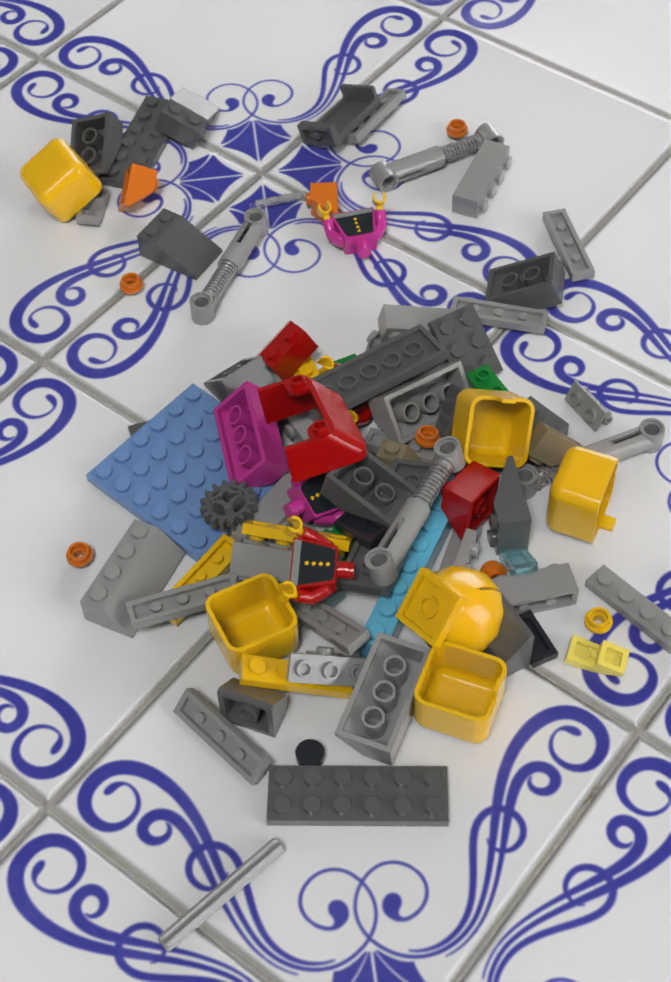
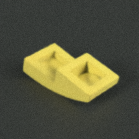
(597, 658)

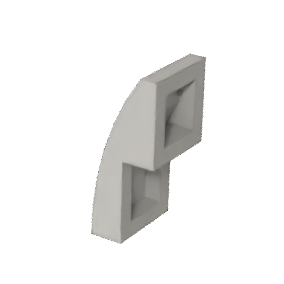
(93, 211)

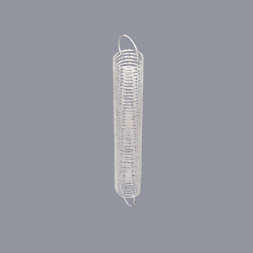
(288, 197)

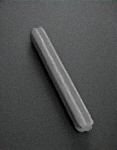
(220, 894)

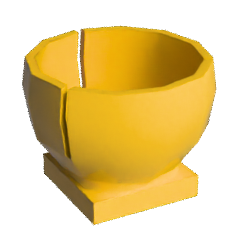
(453, 608)

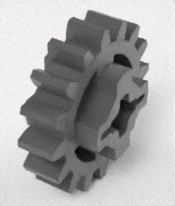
(228, 505)

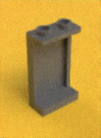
(342, 118)

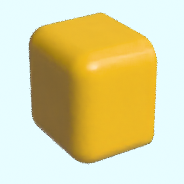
(60, 180)
(493, 426)
(582, 494)
(252, 620)
(459, 692)

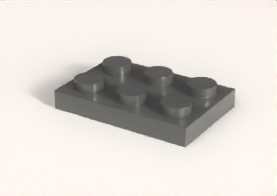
(465, 339)

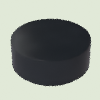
(310, 753)

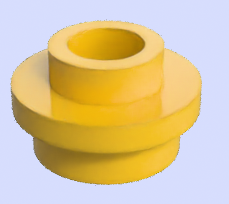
(600, 614)

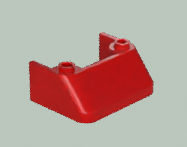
(331, 441)

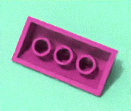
(248, 444)

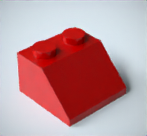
(287, 350)
(469, 497)

